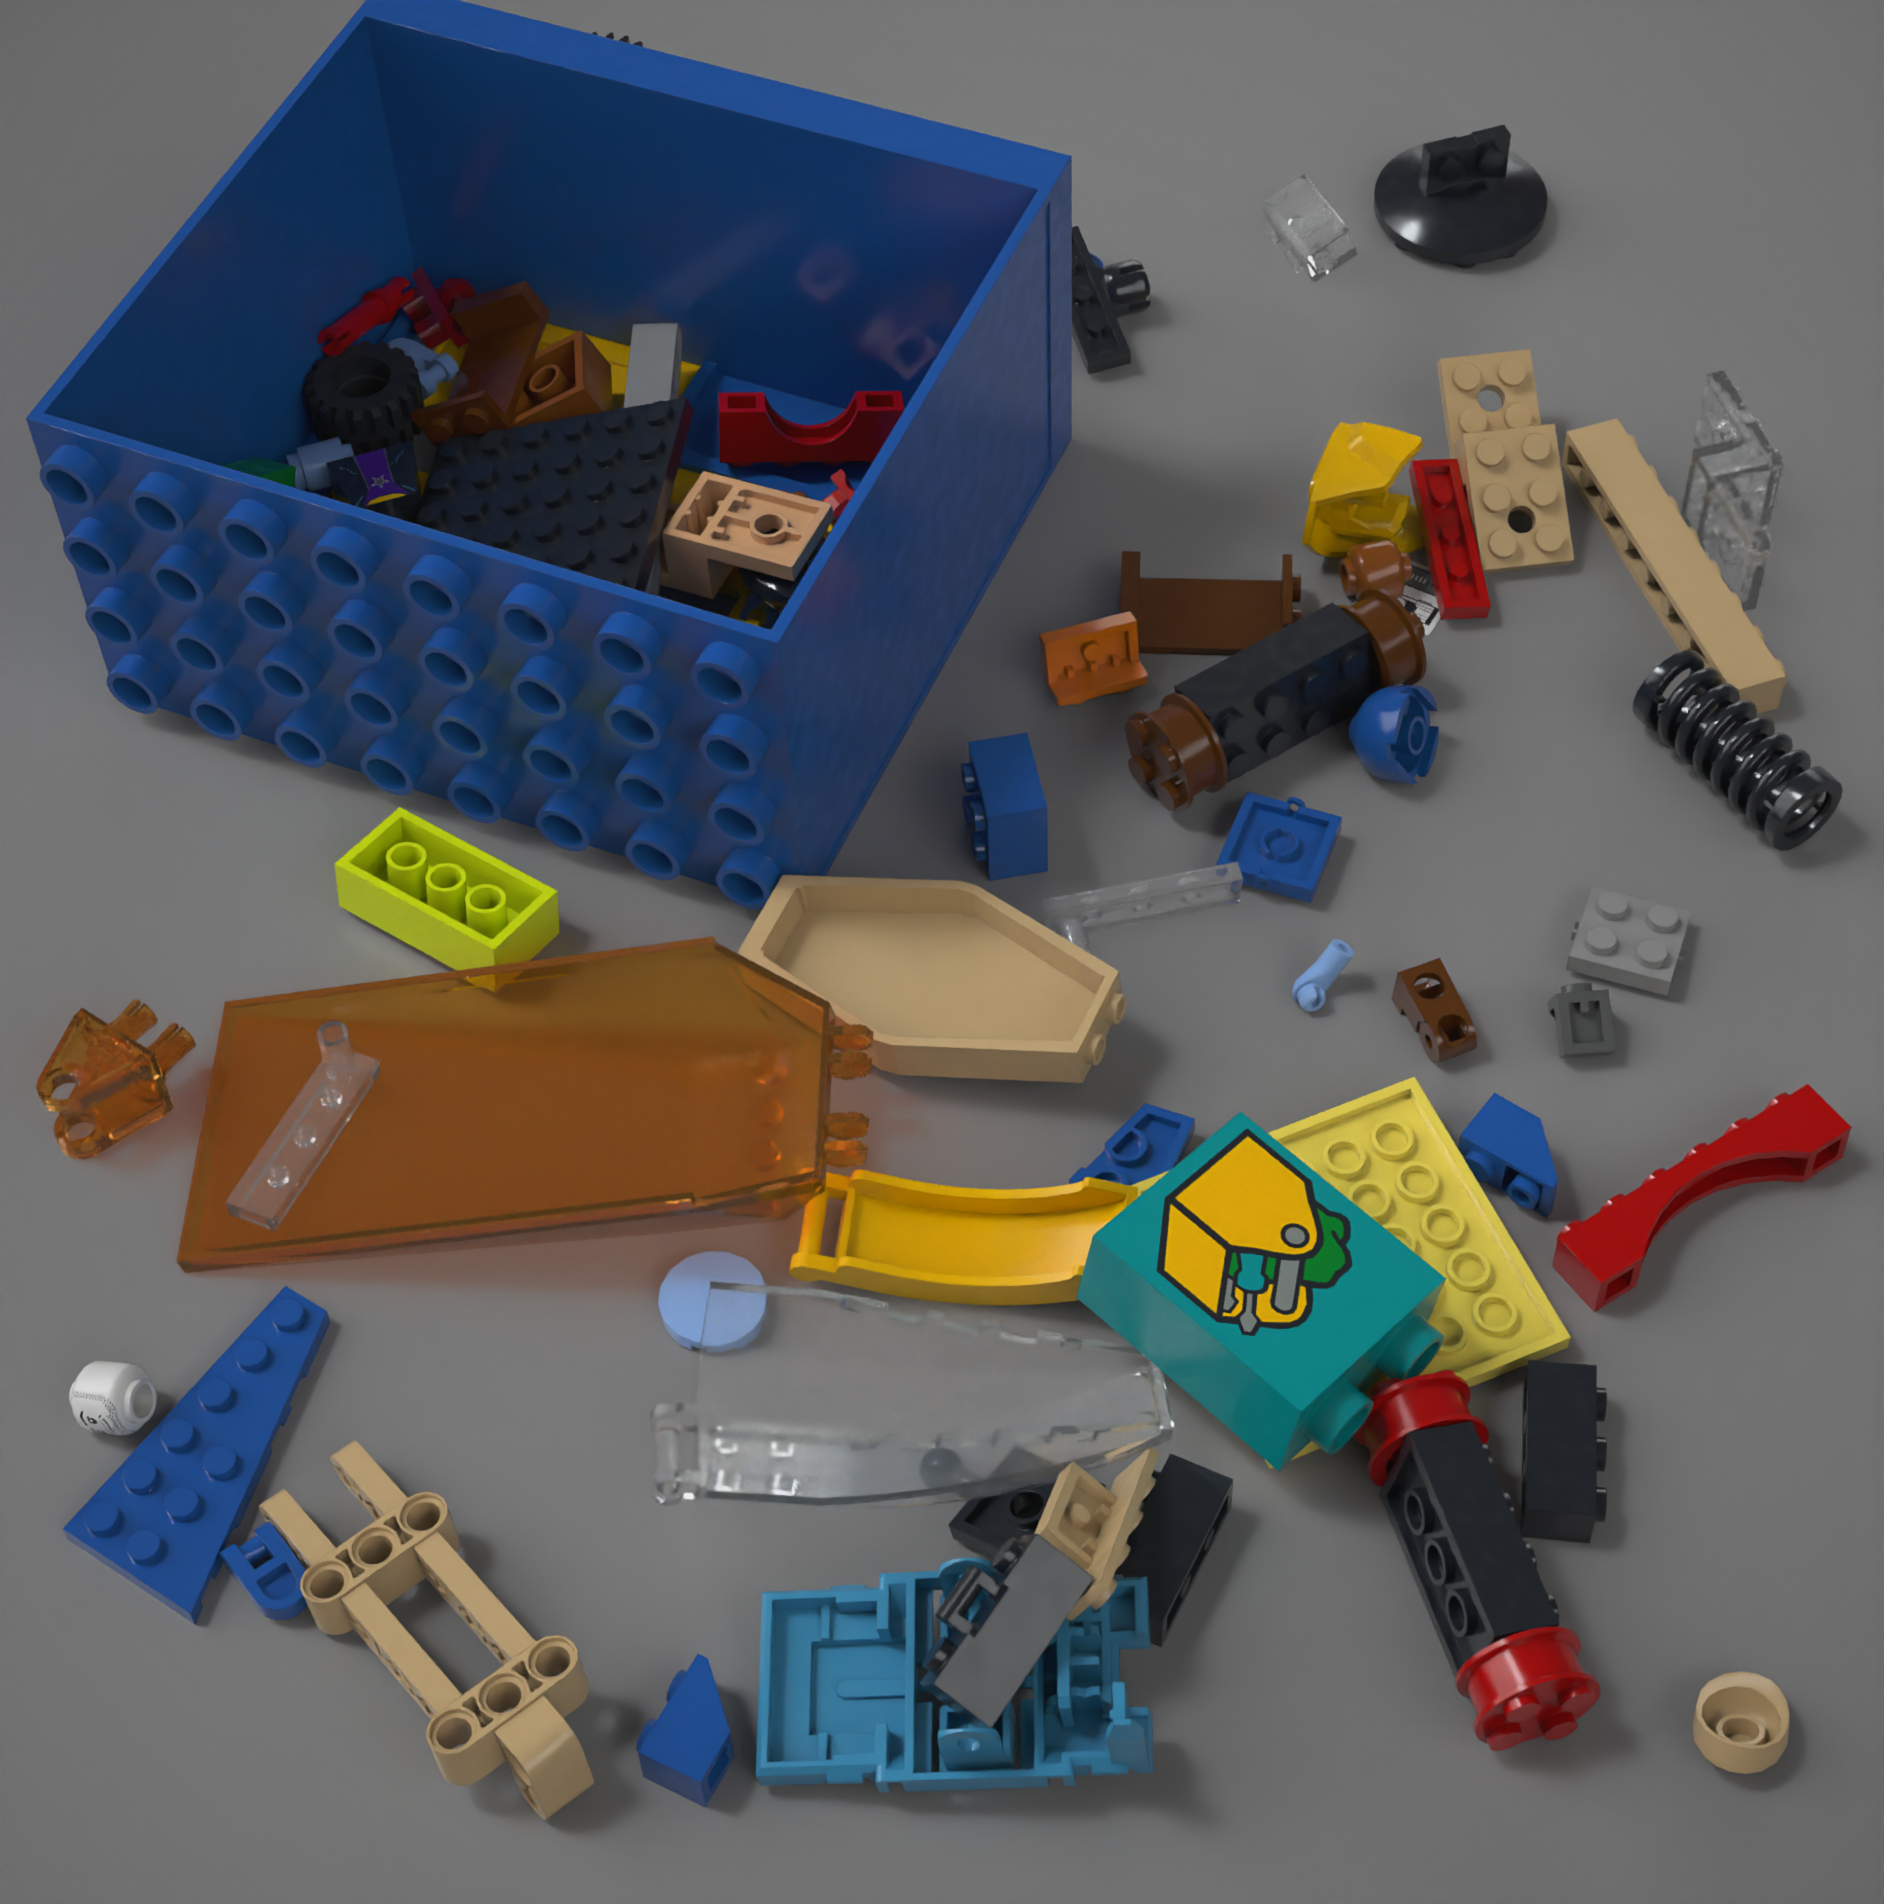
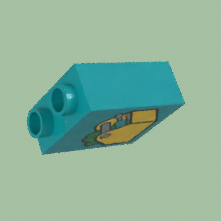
(1264, 1293)

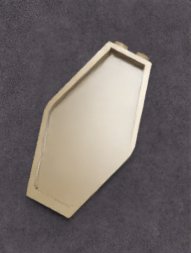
(941, 976)

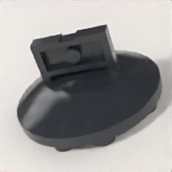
(1461, 199)

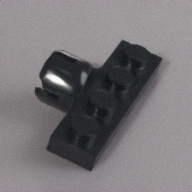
(1098, 300)

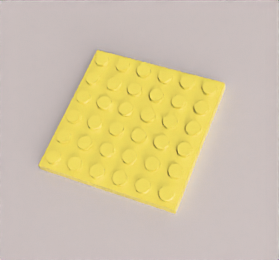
(1411, 1178)

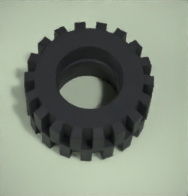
(365, 397)

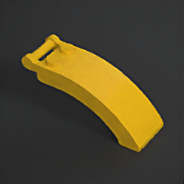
(957, 1240)

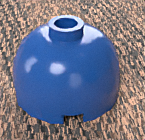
(1395, 733)

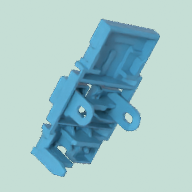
(847, 1688)

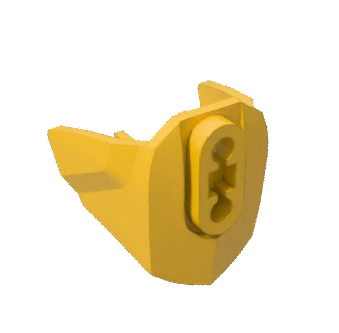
(1351, 491)

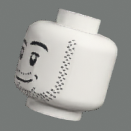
(112, 1398)

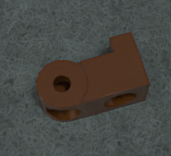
(1435, 1011)

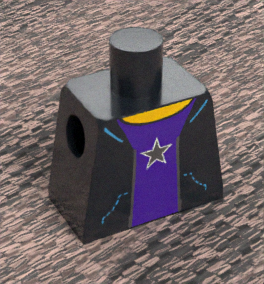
(379, 481)

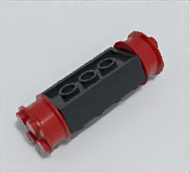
(1473, 1562)

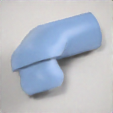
(1315, 981)

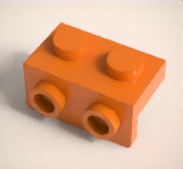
(1092, 659)

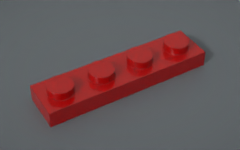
(1449, 539)

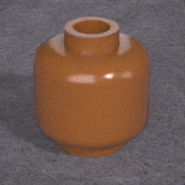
(1375, 565)

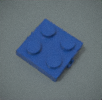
(1280, 846)

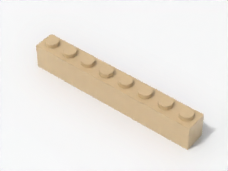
(1669, 561)

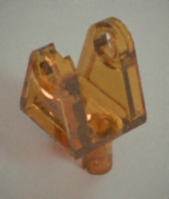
(115, 1077)

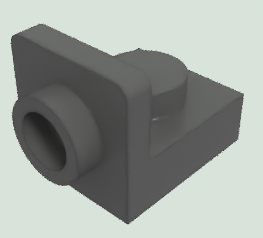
(1583, 1021)

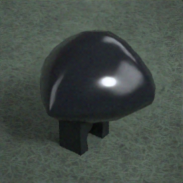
(768, 588)

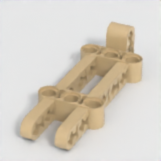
(417, 1541)

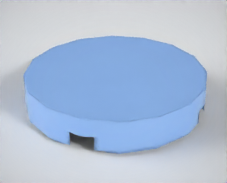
(686, 1290)

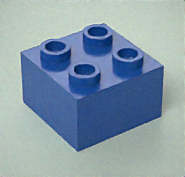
(1006, 807)

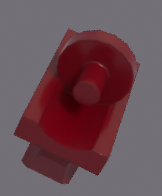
(438, 303)

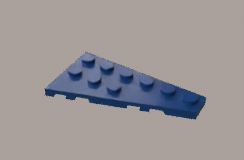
(197, 1471)

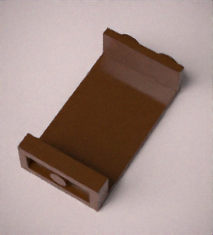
(502, 345)
(1206, 613)

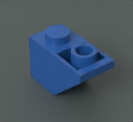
(1511, 1154)
(691, 1739)

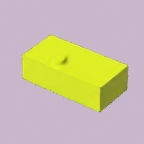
(445, 895)

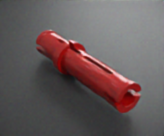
(375, 309)

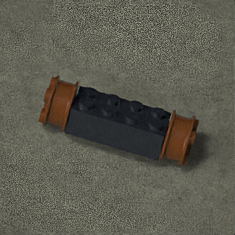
(1273, 696)

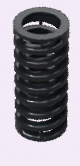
(1785, 799)

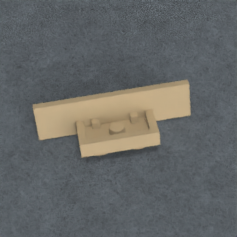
(1095, 1523)

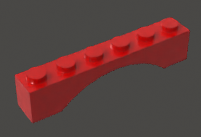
(1783, 1143)

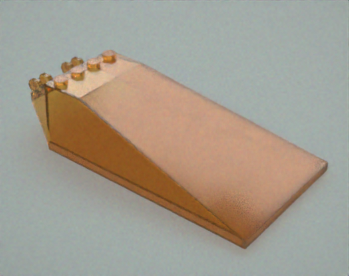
(534, 1107)

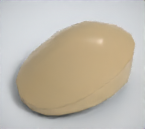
(1741, 1722)

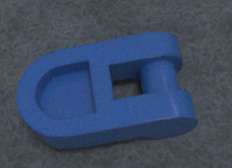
(276, 1583)

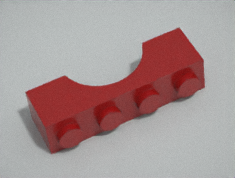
(757, 433)

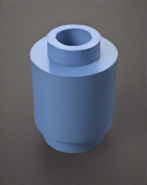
(312, 460)

